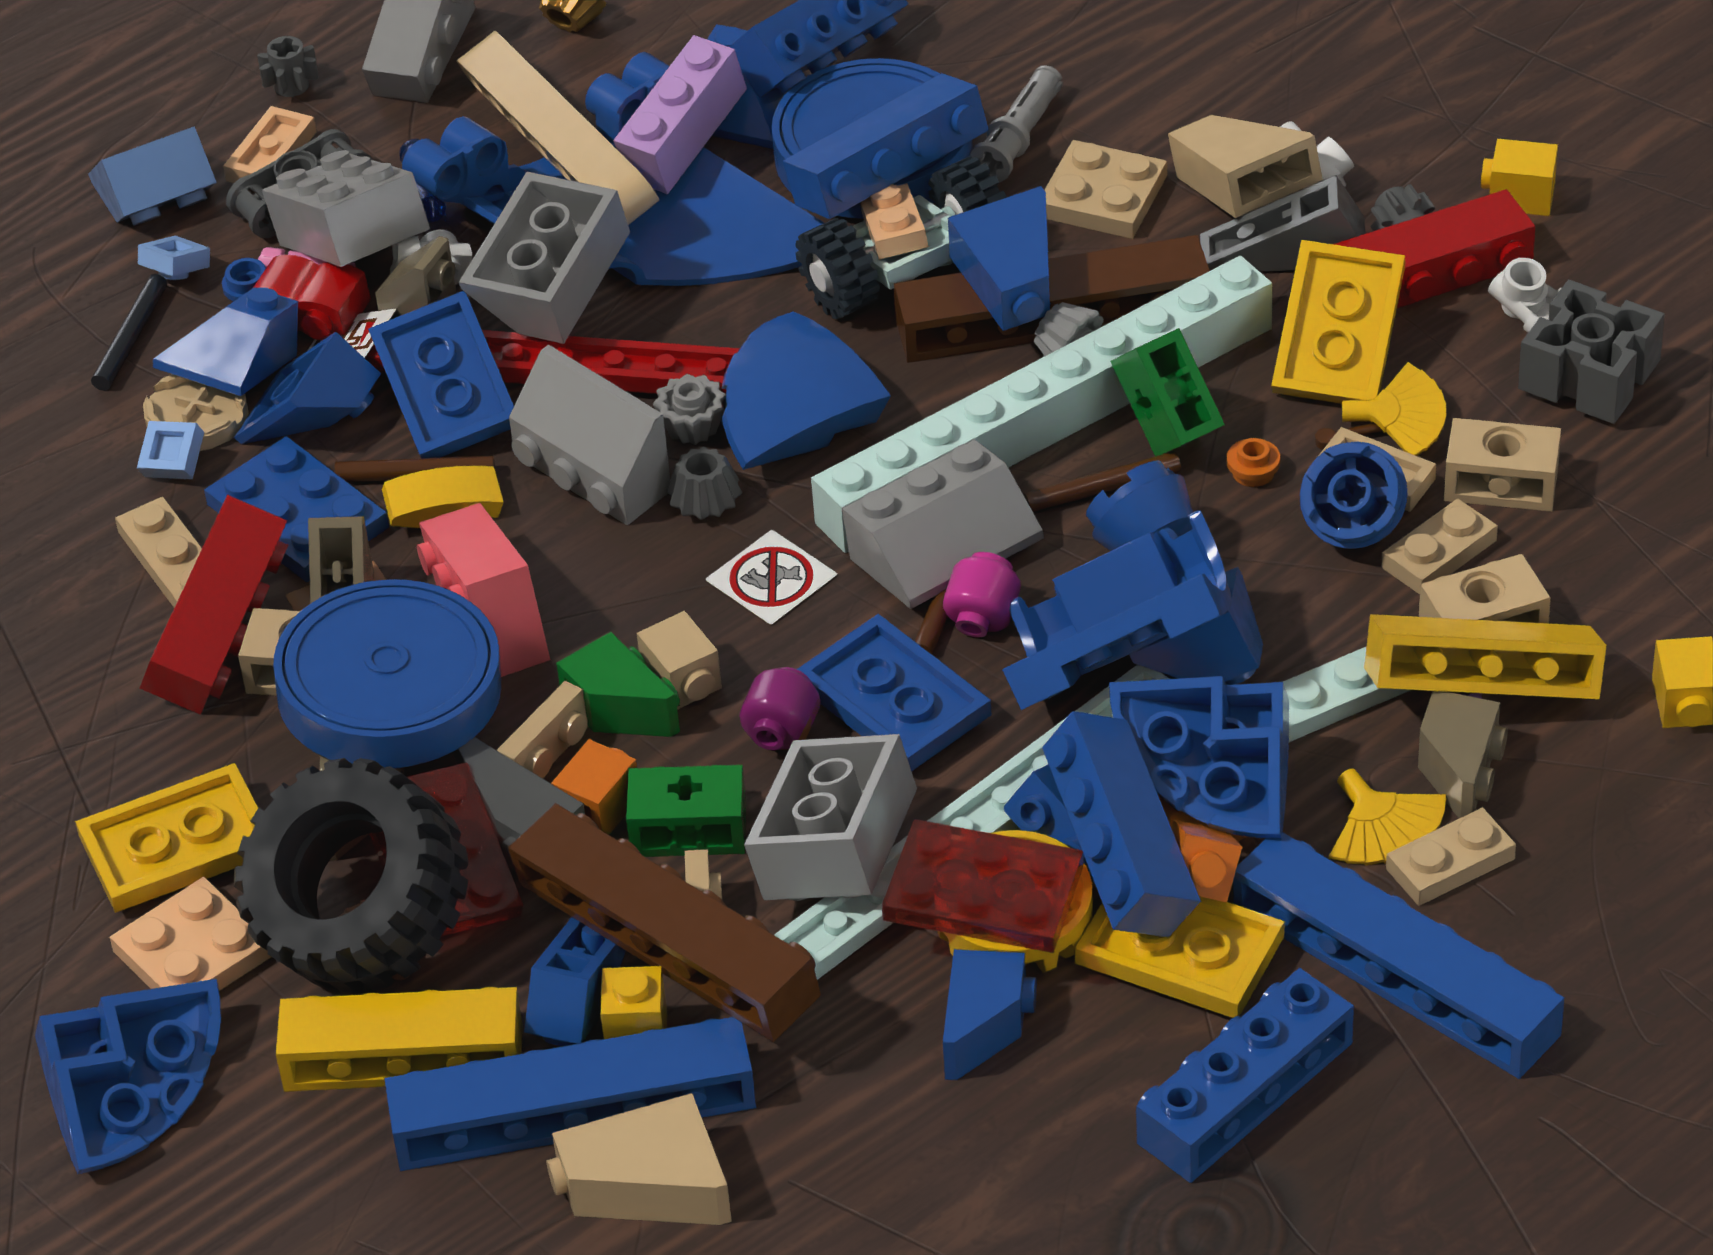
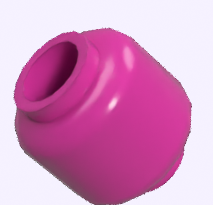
(981, 594)

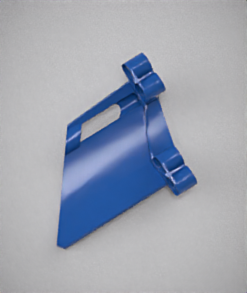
(704, 231)

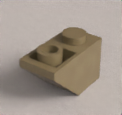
(419, 279)
(1457, 748)

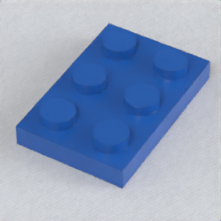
(443, 376)
(295, 488)
(892, 685)

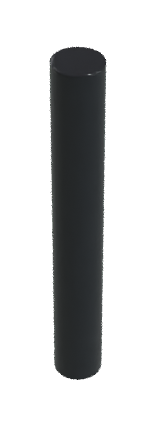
(129, 332)

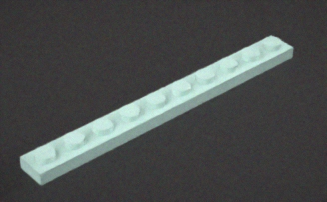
(842, 925)

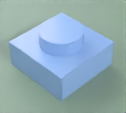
(173, 257)
(170, 450)

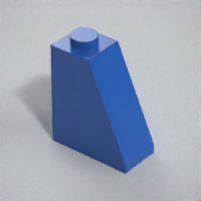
(1005, 256)

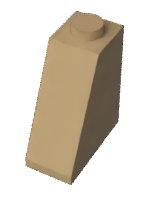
(1243, 162)
(642, 1166)

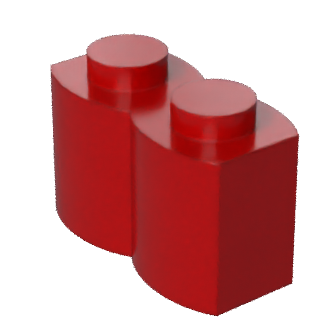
(325, 293)

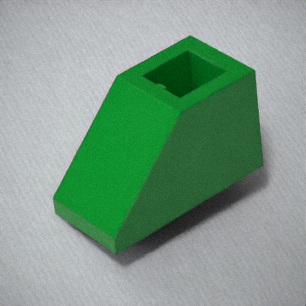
(621, 689)

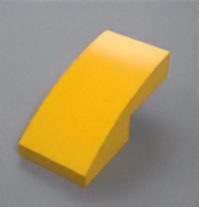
(439, 492)

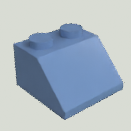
(154, 176)

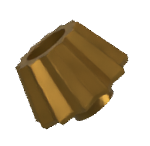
(571, 14)

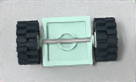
(843, 260)

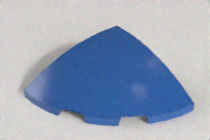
(795, 390)
(1213, 748)
(127, 1067)

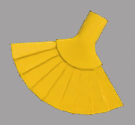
(1407, 410)
(1383, 820)

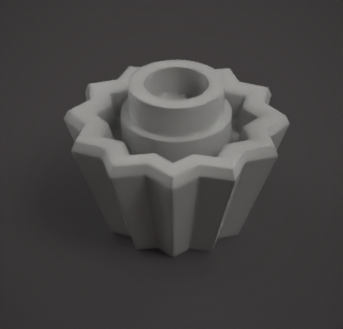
(1065, 325)
(691, 408)

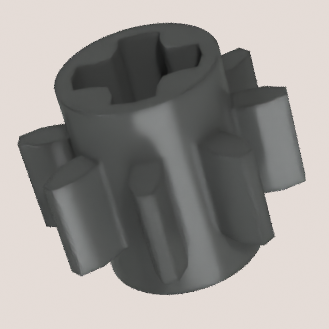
(288, 66)
(1400, 205)

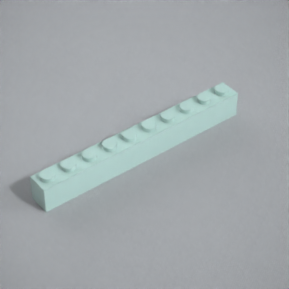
(1057, 391)

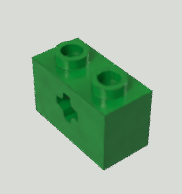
(1167, 392)
(687, 810)

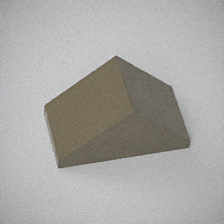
(337, 554)

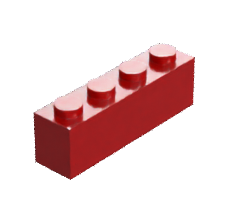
(1454, 245)
(214, 604)

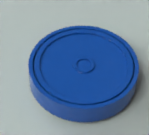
(841, 96)
(387, 673)

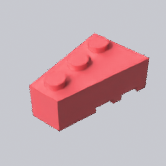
(480, 563)

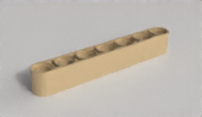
(553, 123)

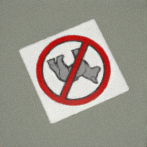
(771, 577)

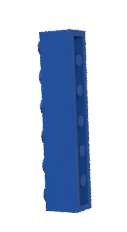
(1401, 954)
(530, 1095)

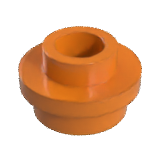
(1253, 461)

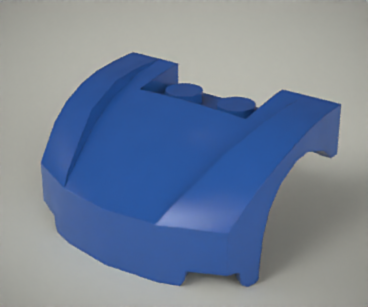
(1117, 607)

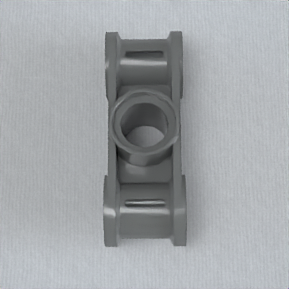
(306, 157)

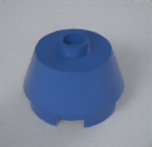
(1353, 495)
(1145, 504)

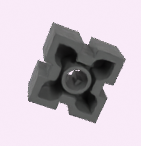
(1591, 351)

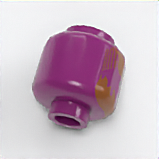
(779, 708)

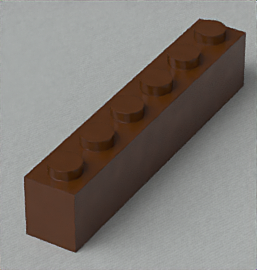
(948, 318)
(666, 921)

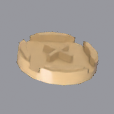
(184, 400)

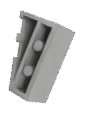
(414, 46)

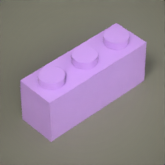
(682, 112)

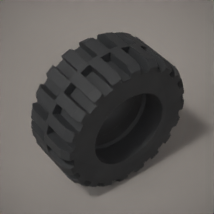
(299, 838)

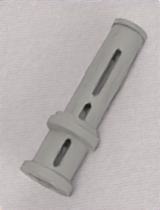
(1009, 134)

